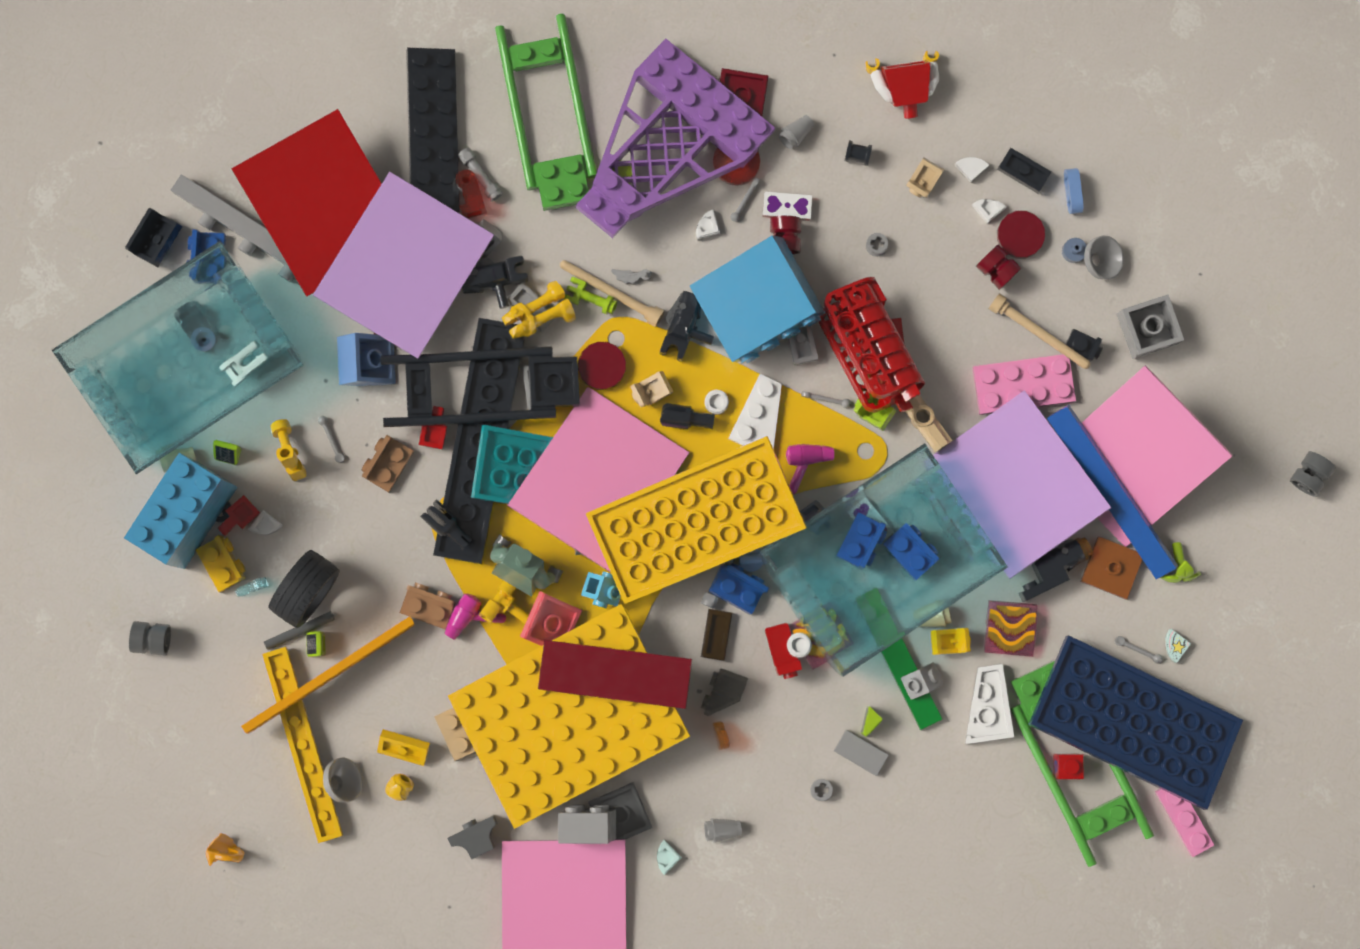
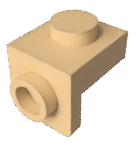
(924, 178)
(651, 389)

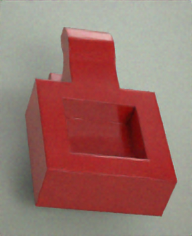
(434, 435)
(240, 513)

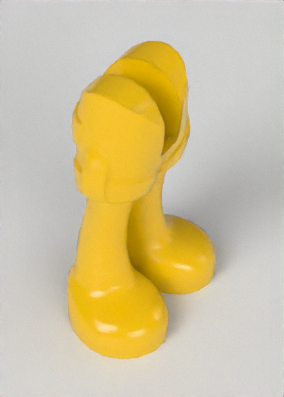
(529, 322)

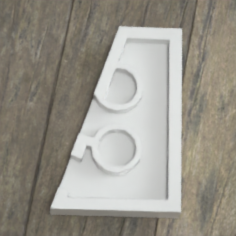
(759, 413)
(990, 707)

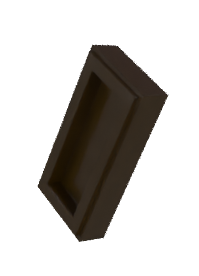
(716, 634)

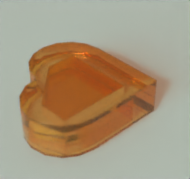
(721, 735)

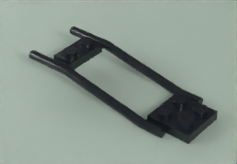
(551, 385)

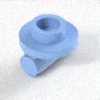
(751, 561)

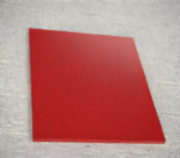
(310, 194)

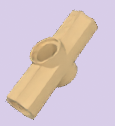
(932, 430)

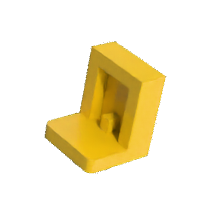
(950, 641)

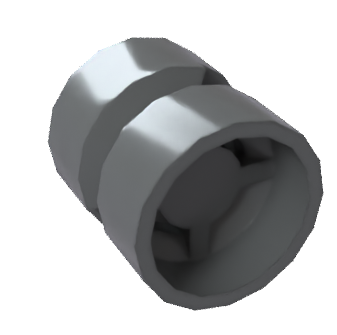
(1318, 467)
(146, 638)

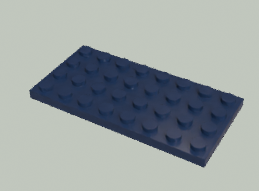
(1136, 722)

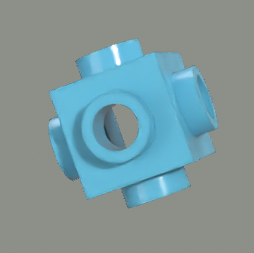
(606, 589)

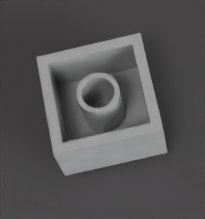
(1150, 326)
(587, 826)

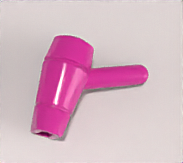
(804, 455)
(464, 613)

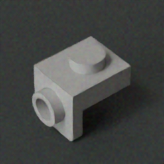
(922, 681)

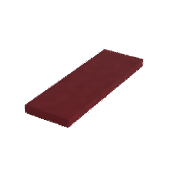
(615, 674)

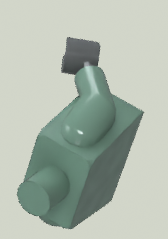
(521, 567)

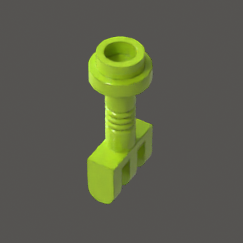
(608, 305)

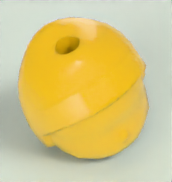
(399, 787)

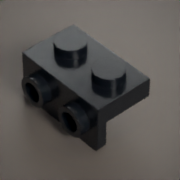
(153, 237)

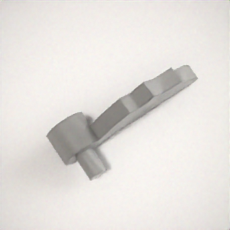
(630, 277)

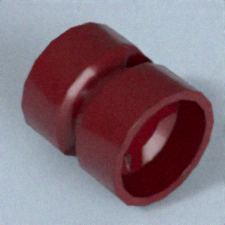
(788, 228)
(998, 266)

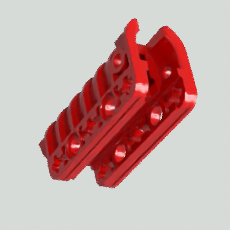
(871, 345)

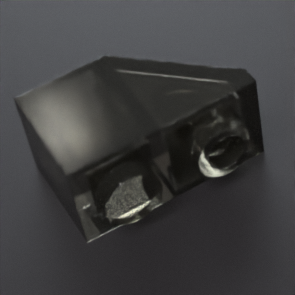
(725, 692)

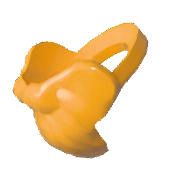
(223, 849)

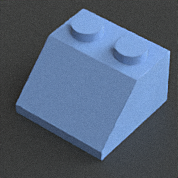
(360, 360)

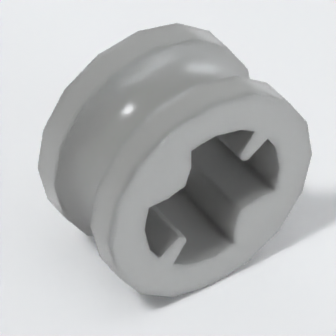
(881, 250)
(816, 784)

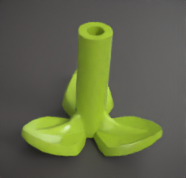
(1184, 570)

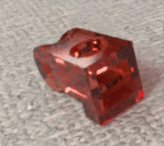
(469, 186)

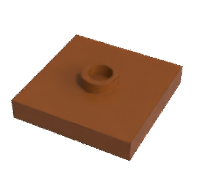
(1112, 568)

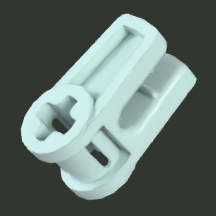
(237, 363)

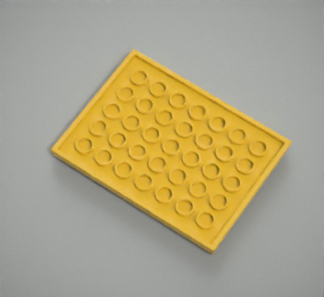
(557, 744)

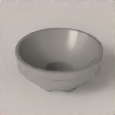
(1110, 257)
(348, 778)

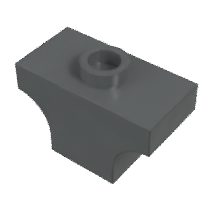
(475, 837)

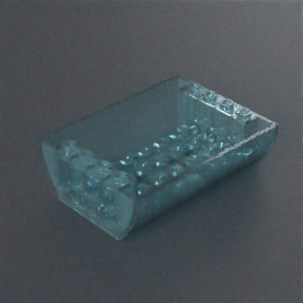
(165, 329)
(888, 599)

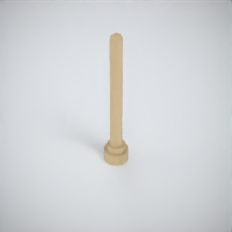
(1002, 306)
(651, 314)

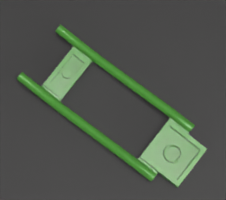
(563, 179)
(1097, 820)

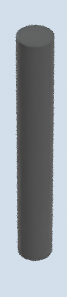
(295, 632)

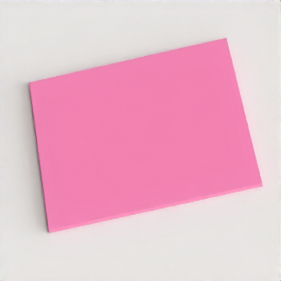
(1153, 446)
(589, 463)
(563, 895)

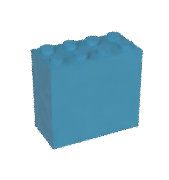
(757, 300)
(180, 512)

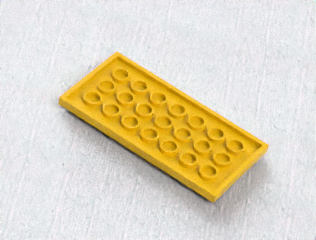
(696, 520)

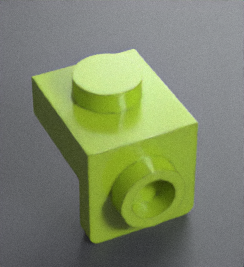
(878, 419)

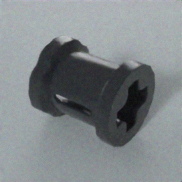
(858, 153)

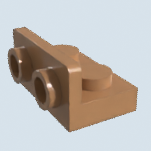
(387, 463)
(427, 606)

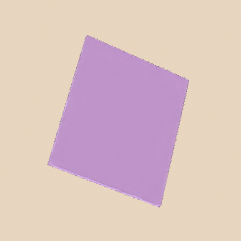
(403, 265)
(1021, 483)

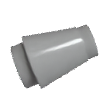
(795, 132)
(721, 829)

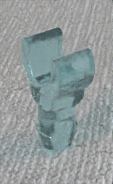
(252, 586)

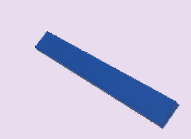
(1112, 489)

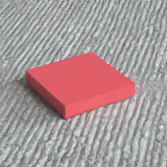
(549, 619)

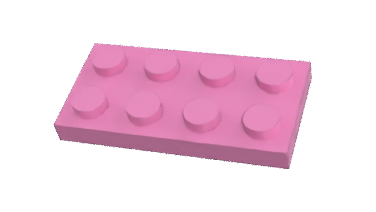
(1043, 378)

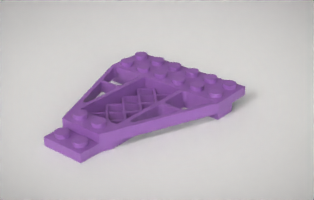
(699, 102)

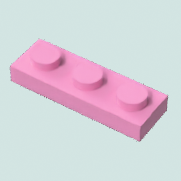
(1186, 822)

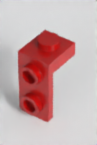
(783, 661)

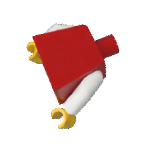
(906, 82)

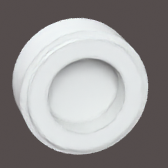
(716, 402)
(799, 645)

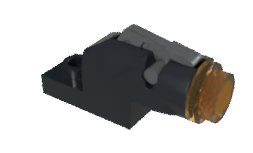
(1052, 566)

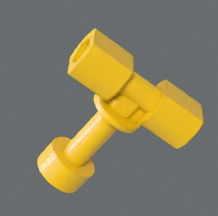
(287, 454)
(502, 602)

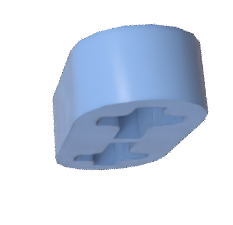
(1073, 191)

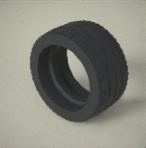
(303, 588)

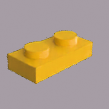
(403, 747)

